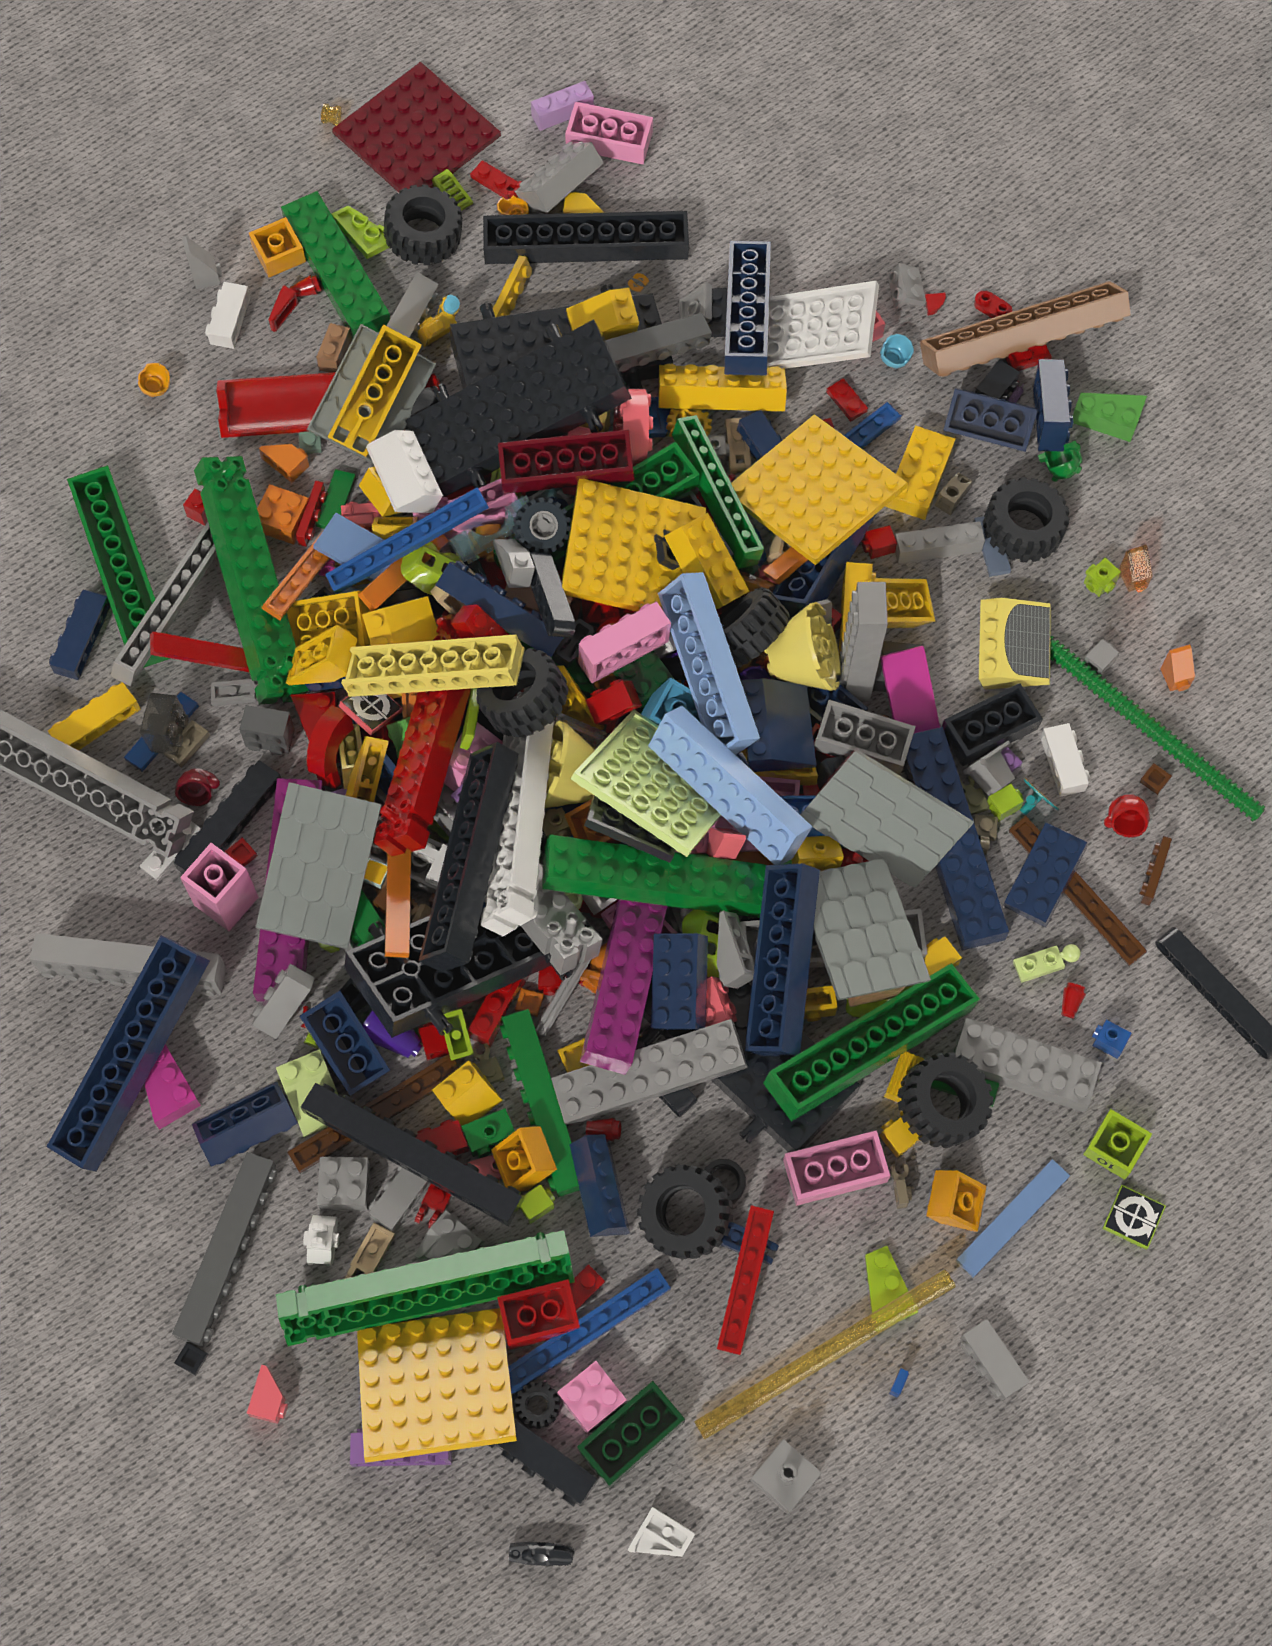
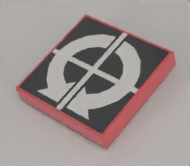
(371, 711)

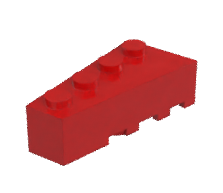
(474, 623)

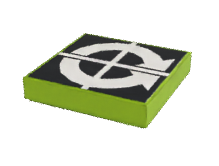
(1134, 1217)

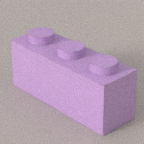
(559, 105)

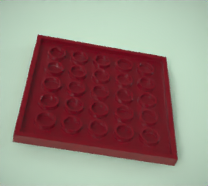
(416, 130)

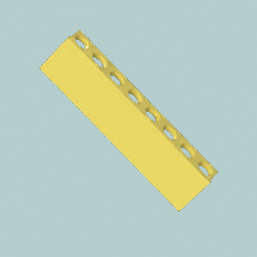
(434, 665)

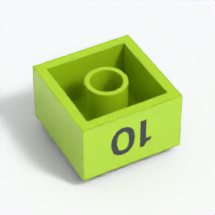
(1117, 1144)

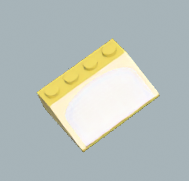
(1014, 643)

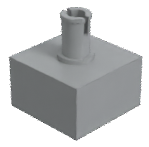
(785, 1476)

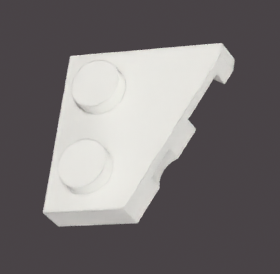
(661, 1535)

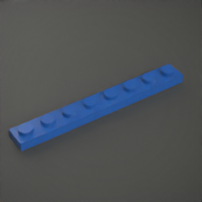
(407, 541)
(591, 1327)

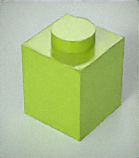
(1005, 802)
(537, 1203)

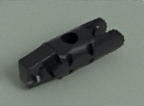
(541, 1553)

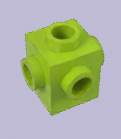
(1101, 577)

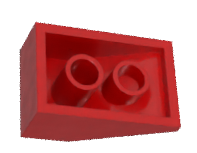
(538, 1314)

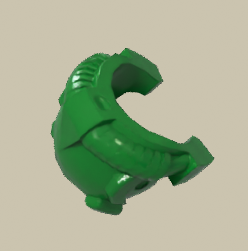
(1063, 464)

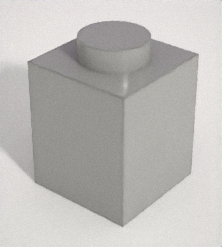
(1101, 657)

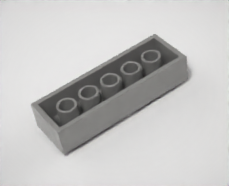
(1029, 1065)

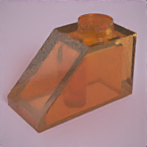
(1136, 569)

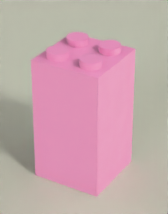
(219, 887)

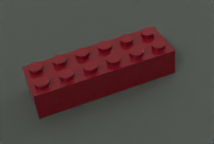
(565, 460)

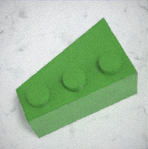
(1109, 413)

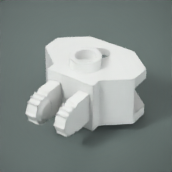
(321, 1240)

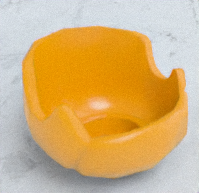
(512, 206)
(154, 379)

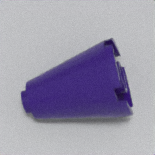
(403, 1044)

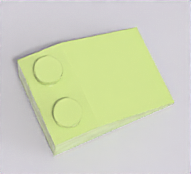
(298, 1079)

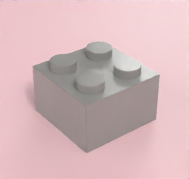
(343, 1183)

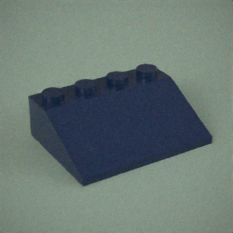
(782, 724)

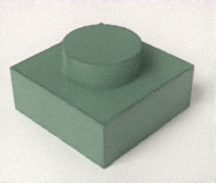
(310, 442)

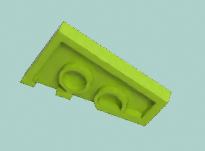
(360, 231)
(883, 1279)

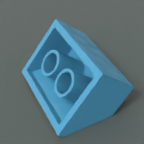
(667, 698)

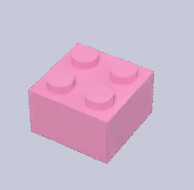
(592, 1397)

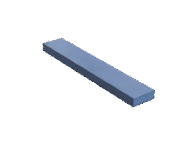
(1012, 1218)

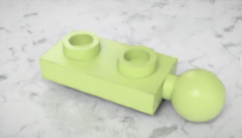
(1045, 962)

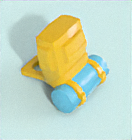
(435, 328)

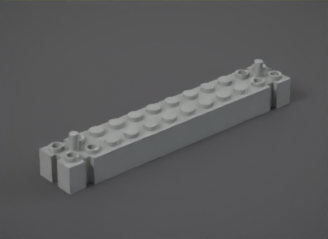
(92, 787)
(558, 923)

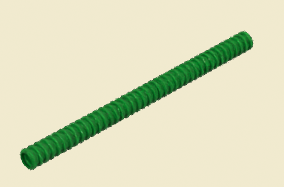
(1155, 730)

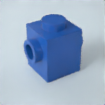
(1110, 1038)

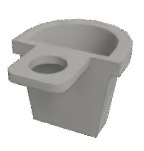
(991, 771)

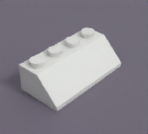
(405, 472)

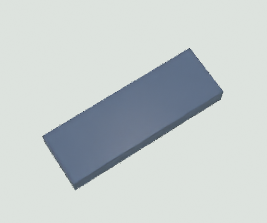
(995, 562)

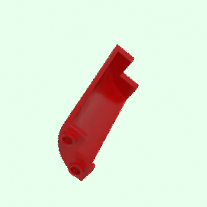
(269, 404)

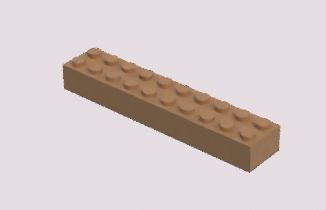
(1025, 328)

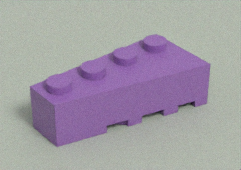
(357, 1456)

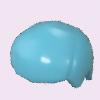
(896, 351)

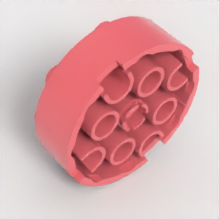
(635, 417)

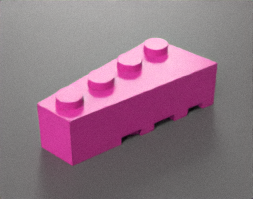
(168, 1091)

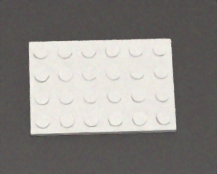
(822, 325)

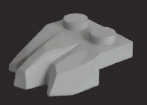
(447, 1238)

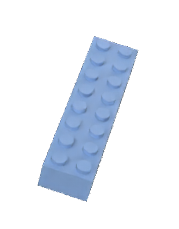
(708, 661)
(729, 786)

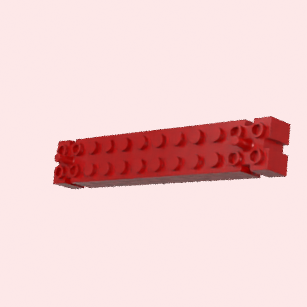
(422, 763)

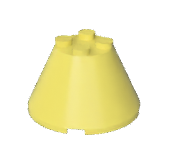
(806, 651)
(567, 755)

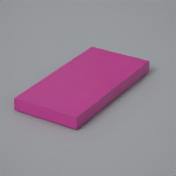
(910, 688)

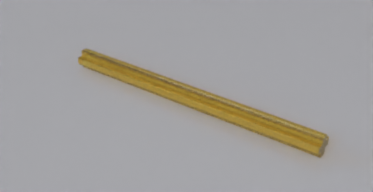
(824, 1354)

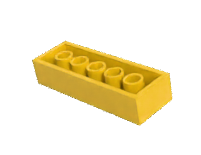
(710, 389)

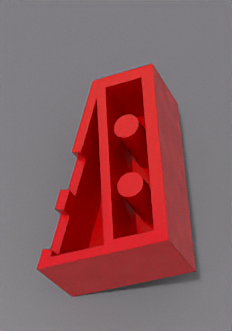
(311, 708)

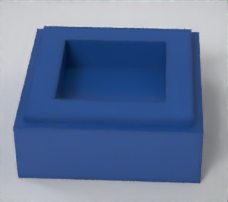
(899, 1383)

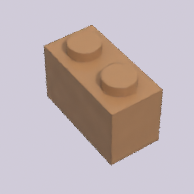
(333, 347)

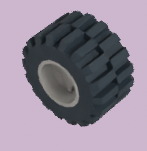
(541, 526)

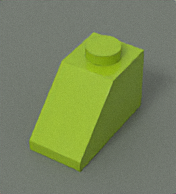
(458, 1038)

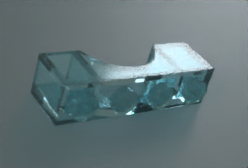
(469, 544)

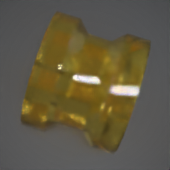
(331, 114)

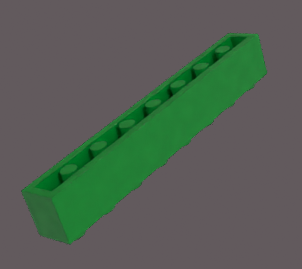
(718, 492)
(541, 1097)

